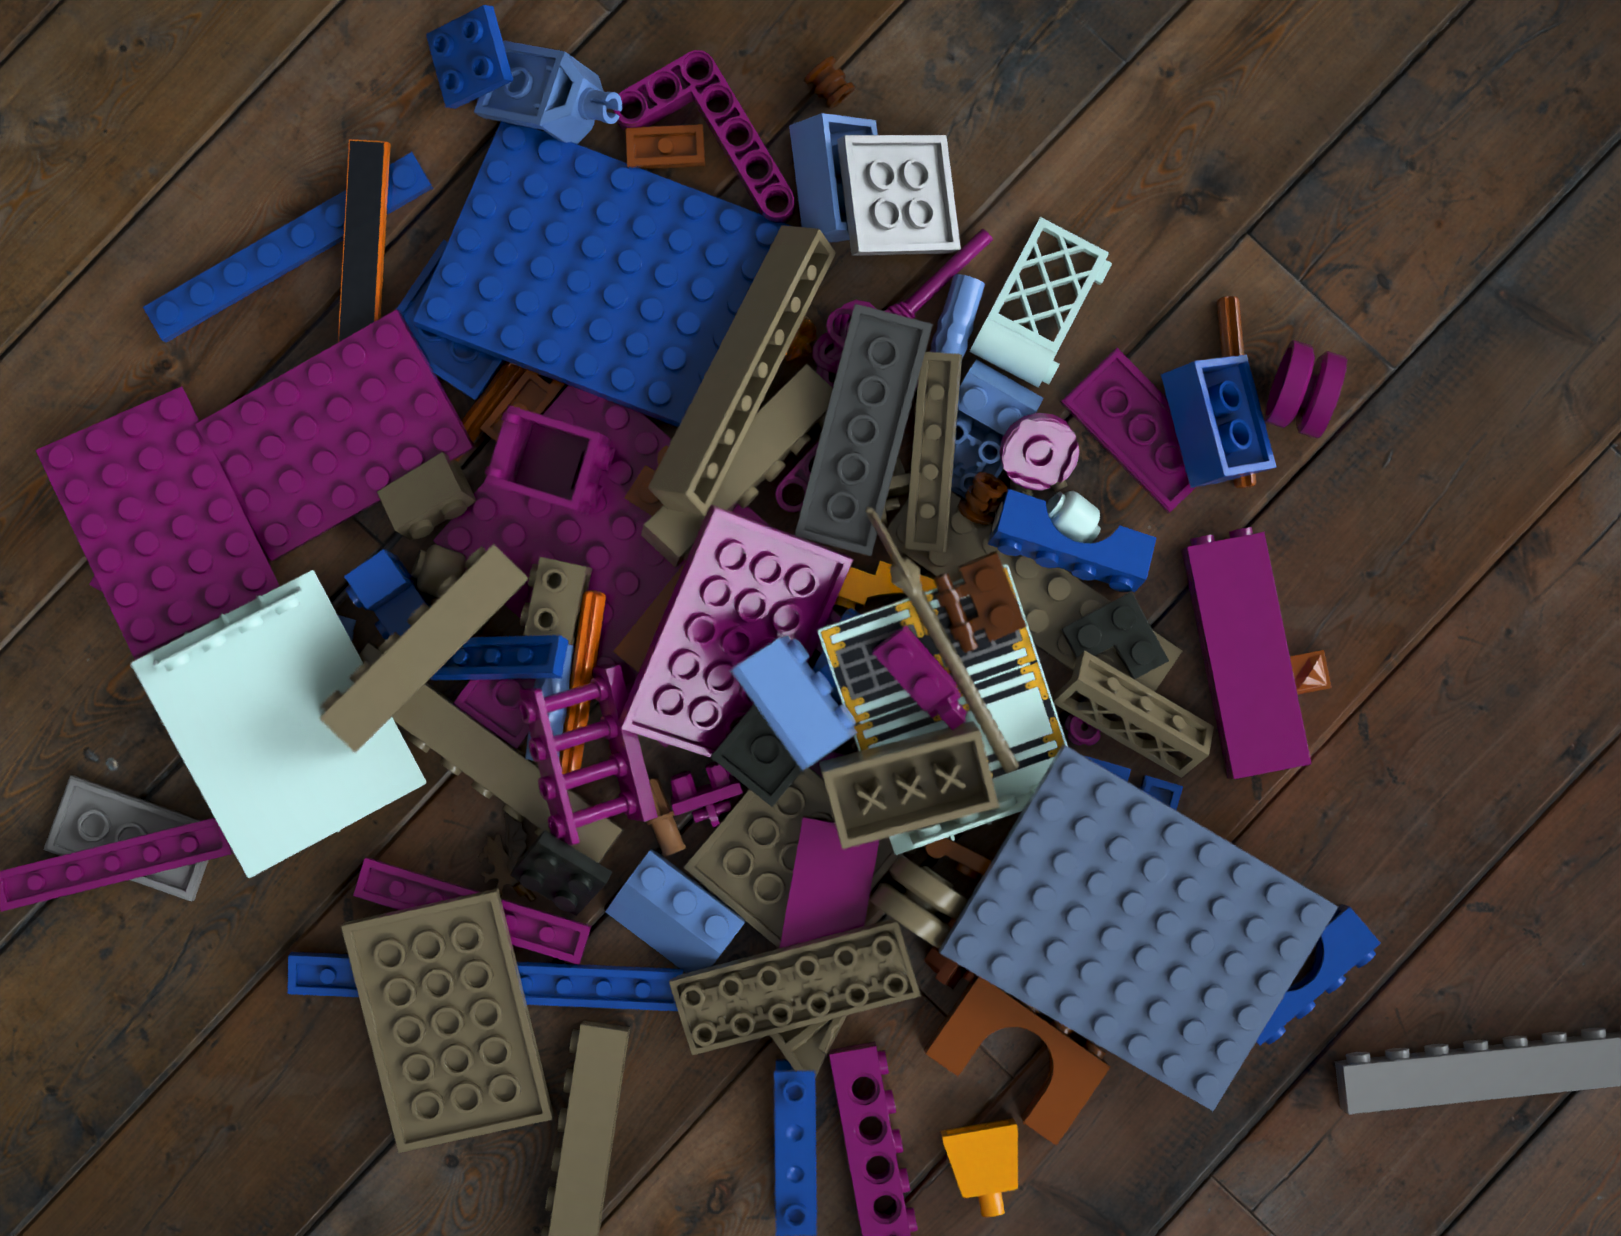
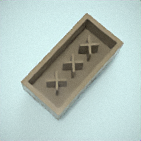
(909, 784)

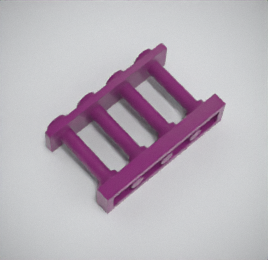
(625, 762)

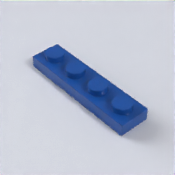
(507, 658)

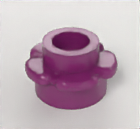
(1079, 736)

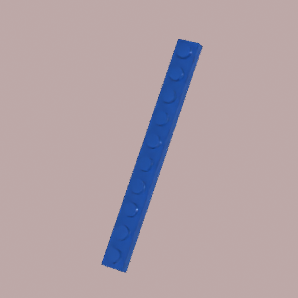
(542, 982)

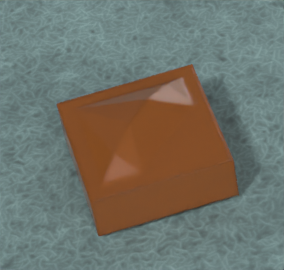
(1310, 672)

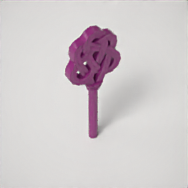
(829, 363)

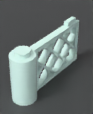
(1024, 350)

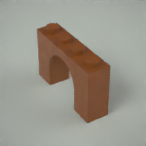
(1073, 1067)

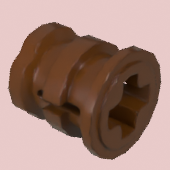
(829, 82)
(982, 498)

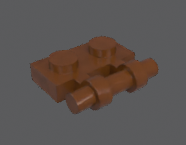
(991, 596)

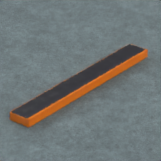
(364, 235)

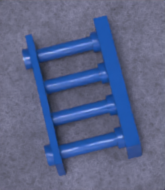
(795, 1151)

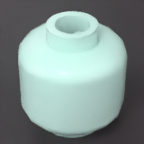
(1074, 516)

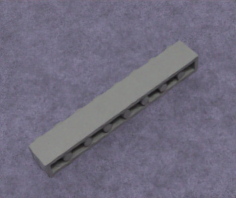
(1479, 1071)

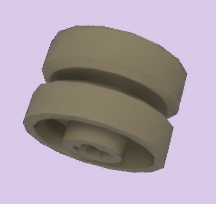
(921, 900)

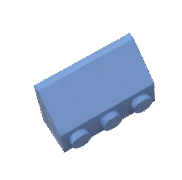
(819, 170)
(795, 701)
(675, 914)

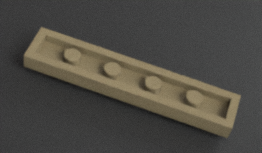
(933, 452)

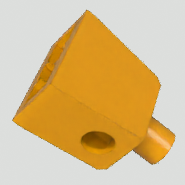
(984, 1161)

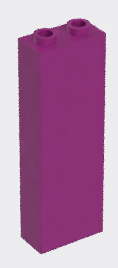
(1245, 654)

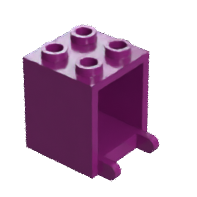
(543, 457)

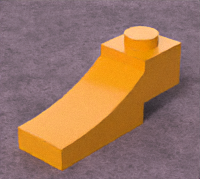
(862, 586)

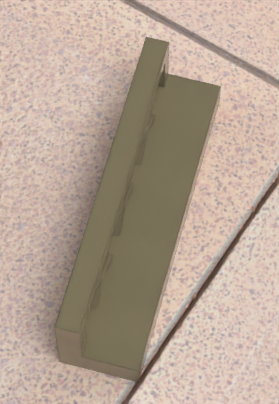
(1141, 712)

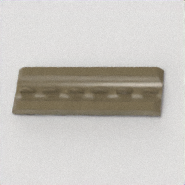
(794, 986)

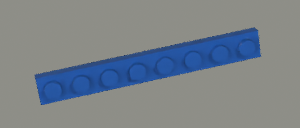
(273, 256)

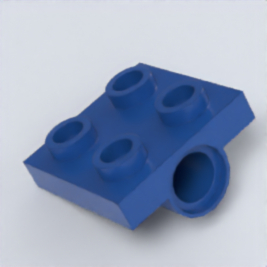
(469, 57)

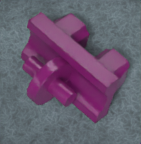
(688, 797)

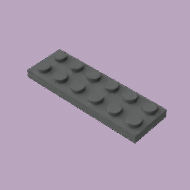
(863, 428)

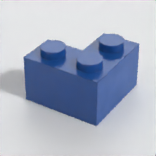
(385, 588)

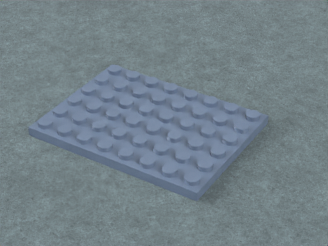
(1137, 928)

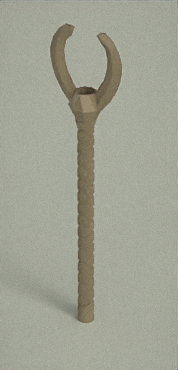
(907, 577)

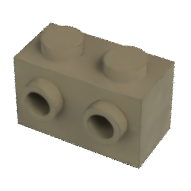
(427, 497)
(555, 599)

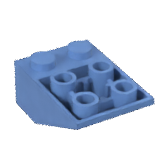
(985, 412)

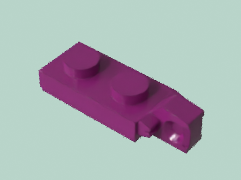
(921, 676)

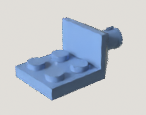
(549, 94)

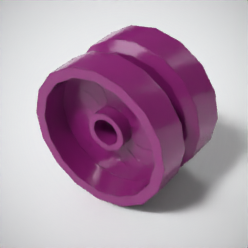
(1305, 389)

